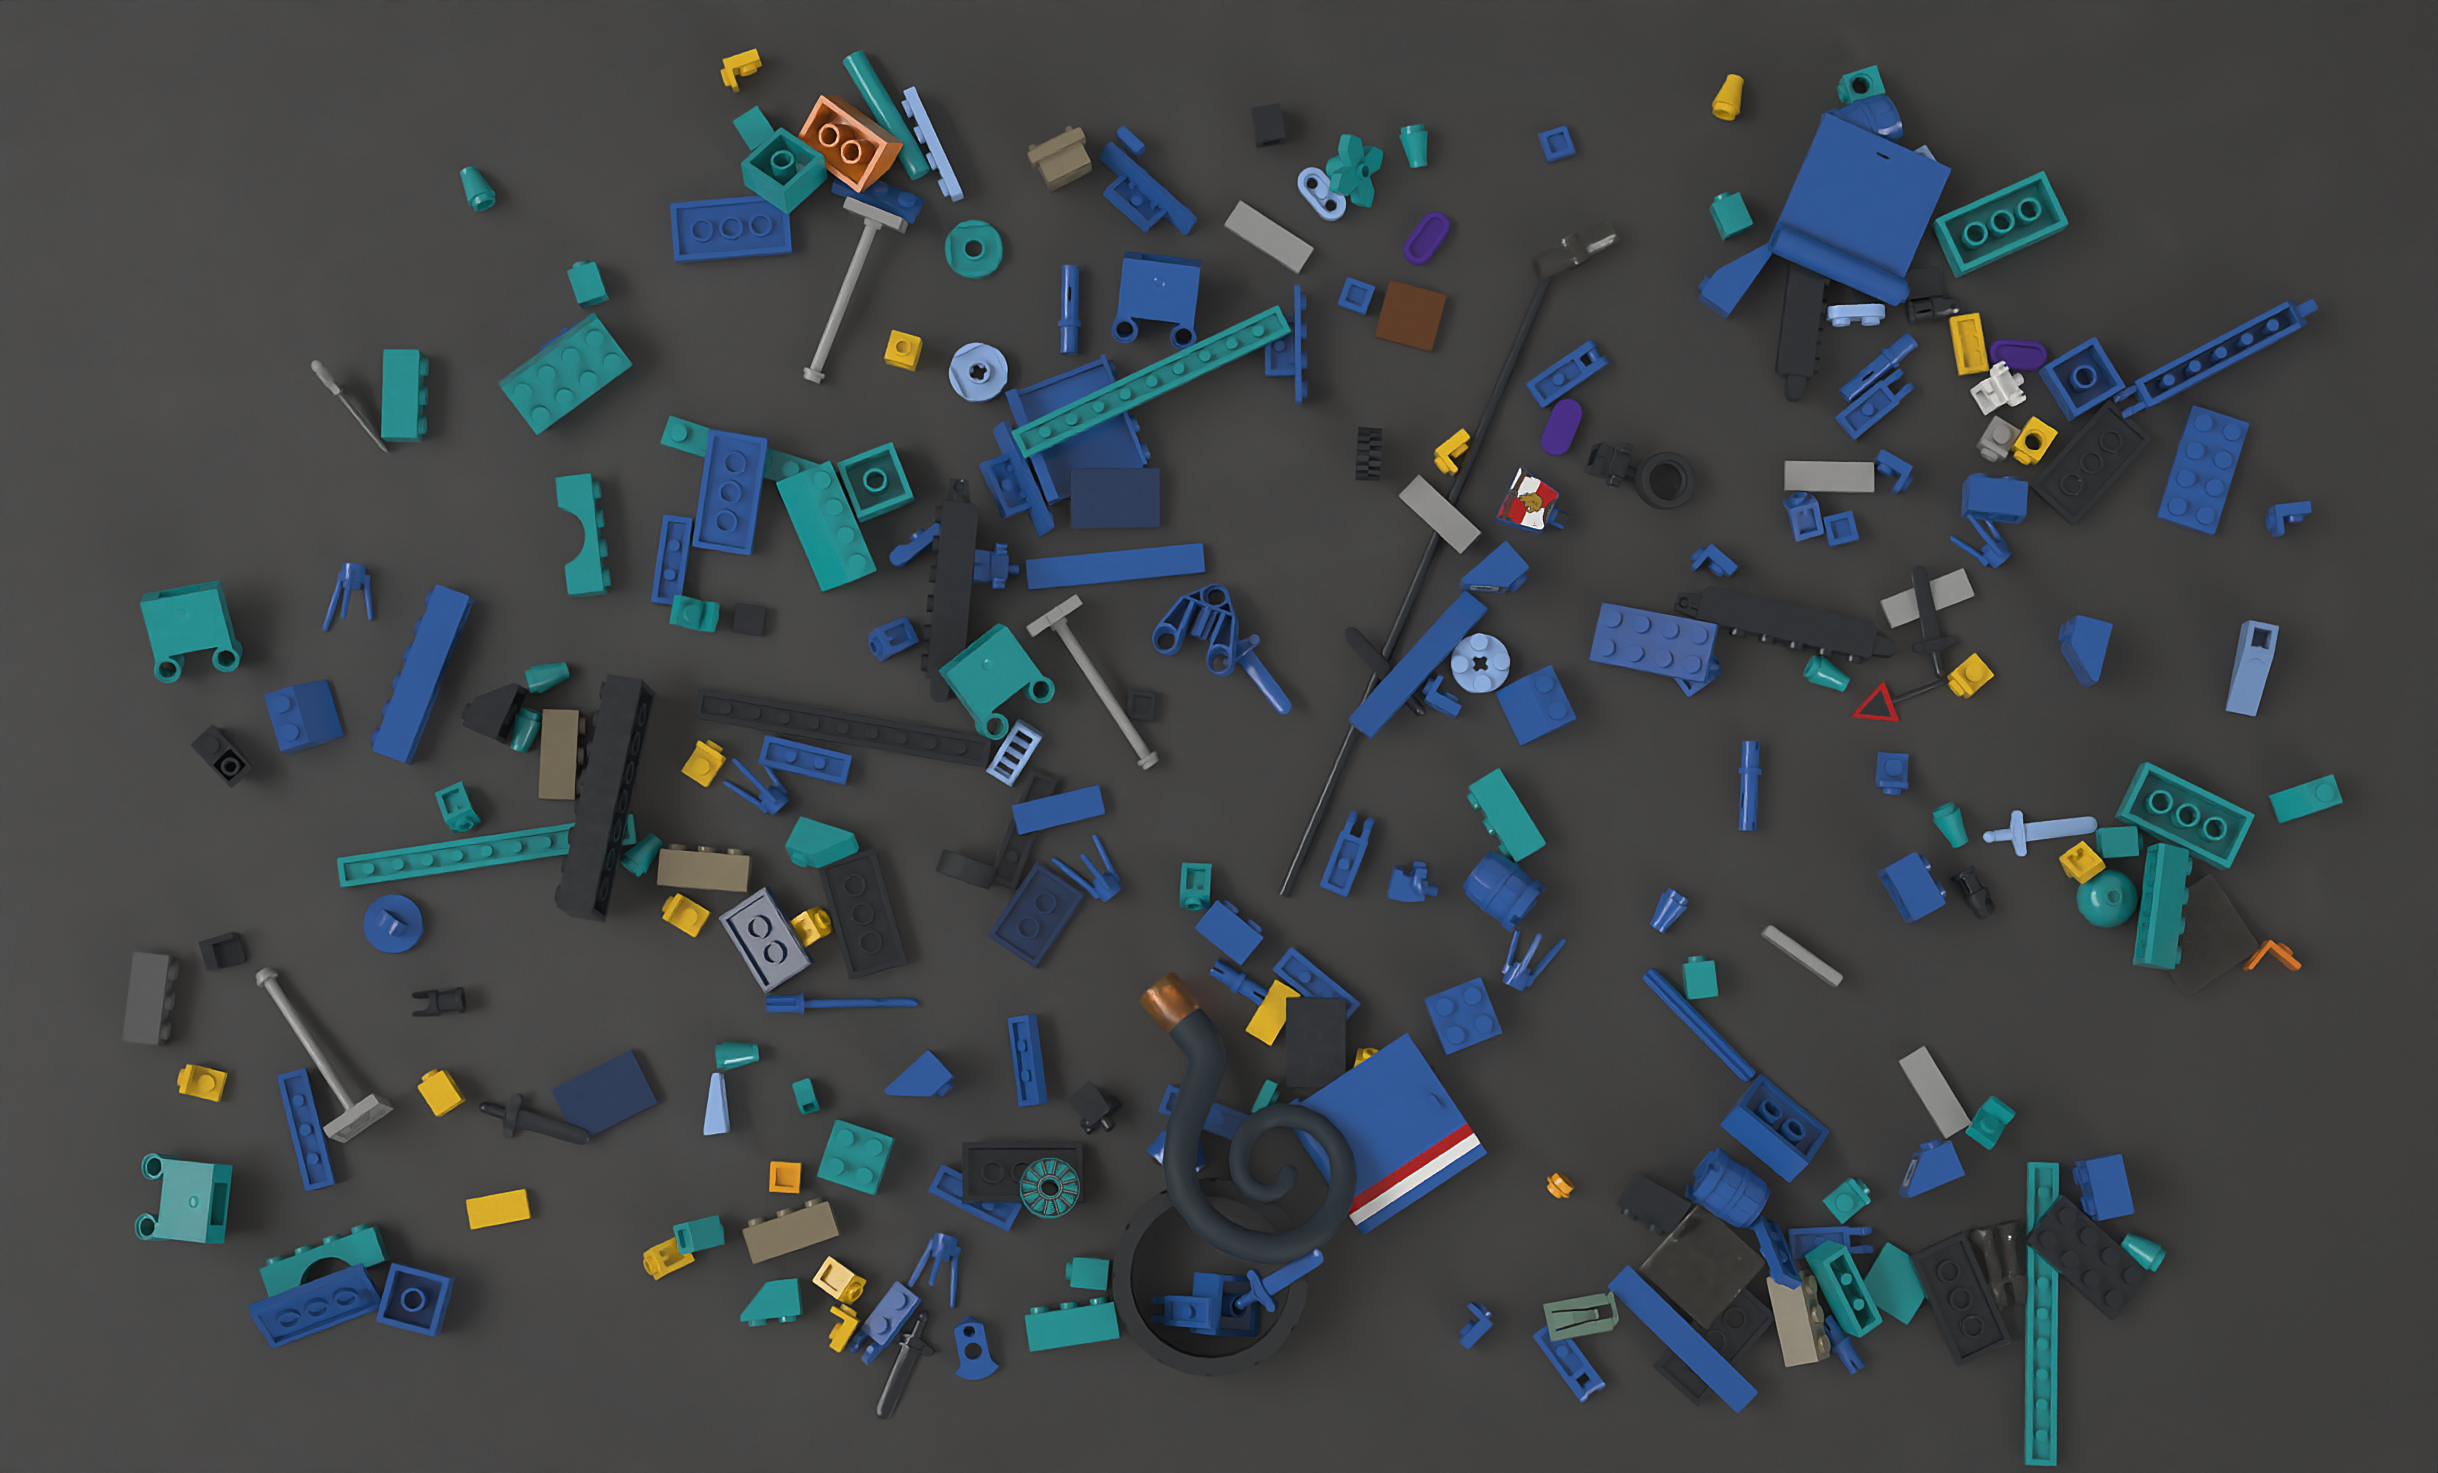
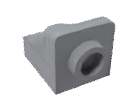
(1997, 440)

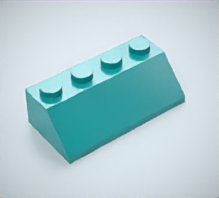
(826, 526)
(2162, 907)

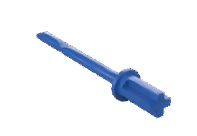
(797, 1003)

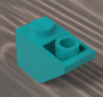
(775, 1300)

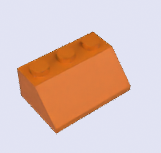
(850, 142)

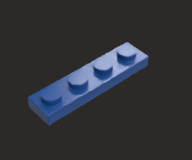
(306, 1129)

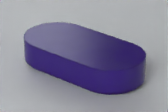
(1426, 238)
(2018, 354)
(1561, 427)

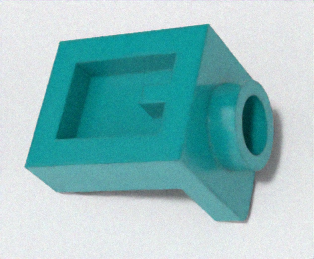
(694, 614)
(457, 808)
(1195, 886)
(1267, 1096)
(1990, 1122)
(1847, 1199)

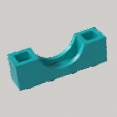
(586, 572)
(362, 1246)

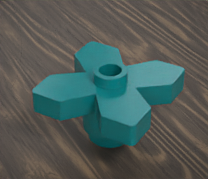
(1352, 170)

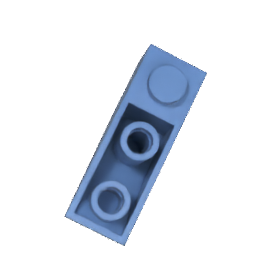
(2251, 666)

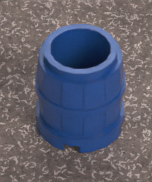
(1873, 114)
(1503, 889)
(1728, 1189)

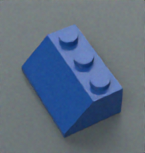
(1775, 1128)

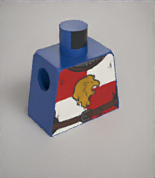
(1531, 505)

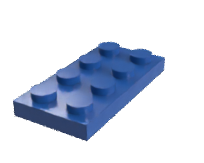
(729, 229)
(2202, 470)
(730, 492)
(1654, 643)
(316, 1305)

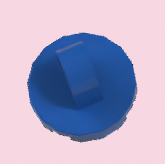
(393, 924)

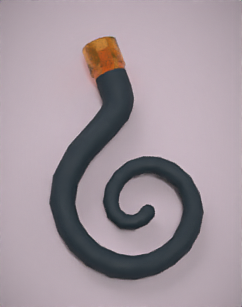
(1177, 1012)

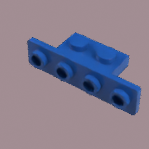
(1141, 196)
(1284, 355)
(1013, 482)

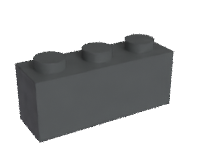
(150, 998)

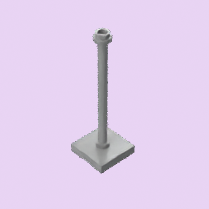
(874, 220)
(1057, 621)
(356, 1115)

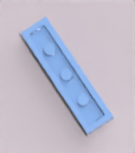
(926, 133)

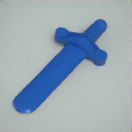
(1259, 673)
(1264, 1288)

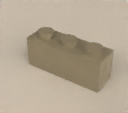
(561, 754)
(704, 869)
(791, 1230)
(1799, 1321)

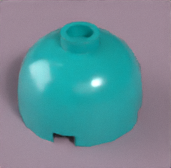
(2107, 899)

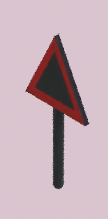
(1880, 705)

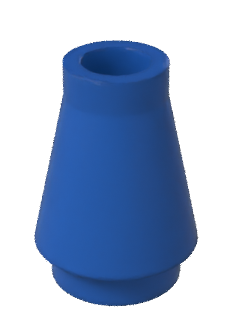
(1669, 908)

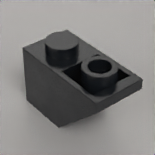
(222, 755)

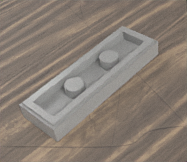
(1269, 237)
(1829, 477)
(1440, 515)
(1945, 592)
(1802, 955)
(1934, 1092)

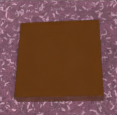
(1410, 316)

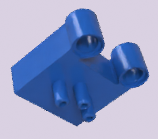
(1158, 290)

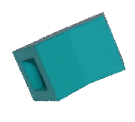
(806, 1096)

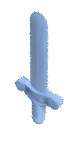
(2021, 833)

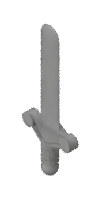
(331, 383)

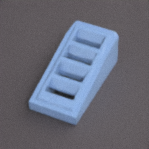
(1028, 730)
(717, 1109)

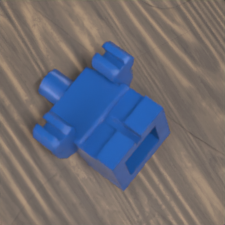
(993, 566)
(1410, 885)

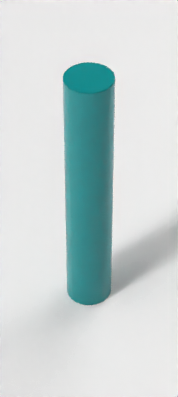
(886, 113)

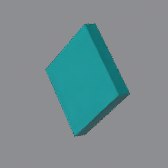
(1894, 1284)

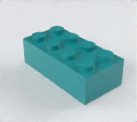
(1999, 224)
(565, 373)
(2184, 816)

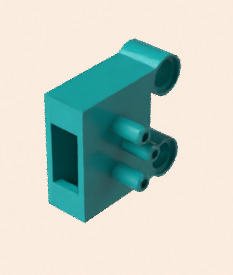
(189, 621)
(992, 673)
(191, 1200)

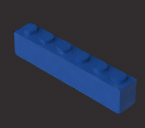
(422, 674)

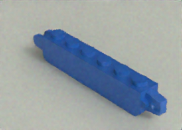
(2216, 355)

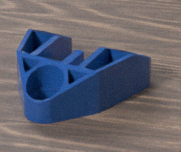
(1180, 619)

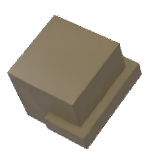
(1061, 158)

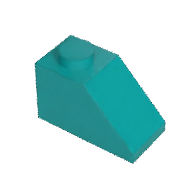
(2305, 799)
(819, 843)

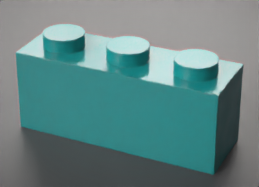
(404, 395)
(1505, 816)
(1843, 1288)
(1072, 1324)

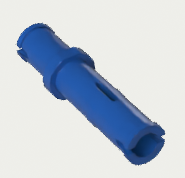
(1069, 320)
(1882, 364)
(1749, 785)

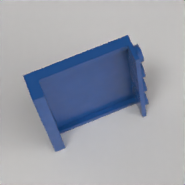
(1102, 446)

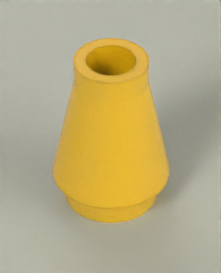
(1728, 100)

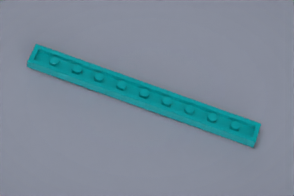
(1150, 382)
(461, 855)
(2040, 1327)

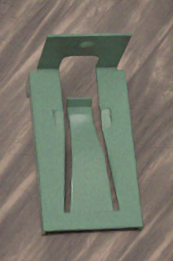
(1563, 1319)

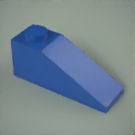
(1731, 281)

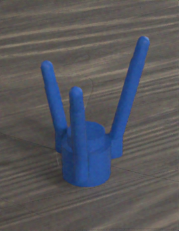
(1995, 549)
(350, 578)
(772, 798)
(1105, 885)
(1518, 974)
(942, 1247)

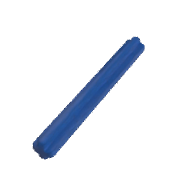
(1698, 1024)

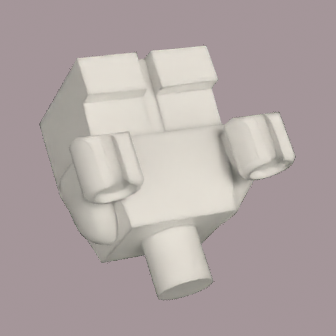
(1998, 389)

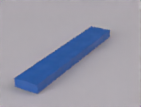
(1115, 566)
(1417, 665)
(1682, 1339)

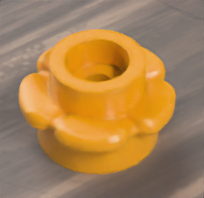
(1559, 1185)

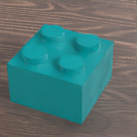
(784, 170)
(876, 482)
(856, 1157)

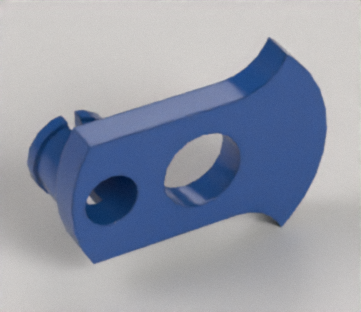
(973, 1367)

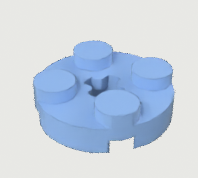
(985, 357)
(1497, 662)

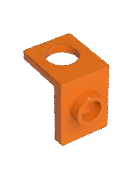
(2278, 950)

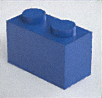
(1994, 498)
(1229, 932)

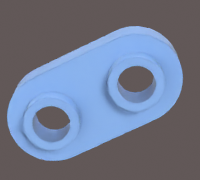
(1320, 195)
(1867, 313)

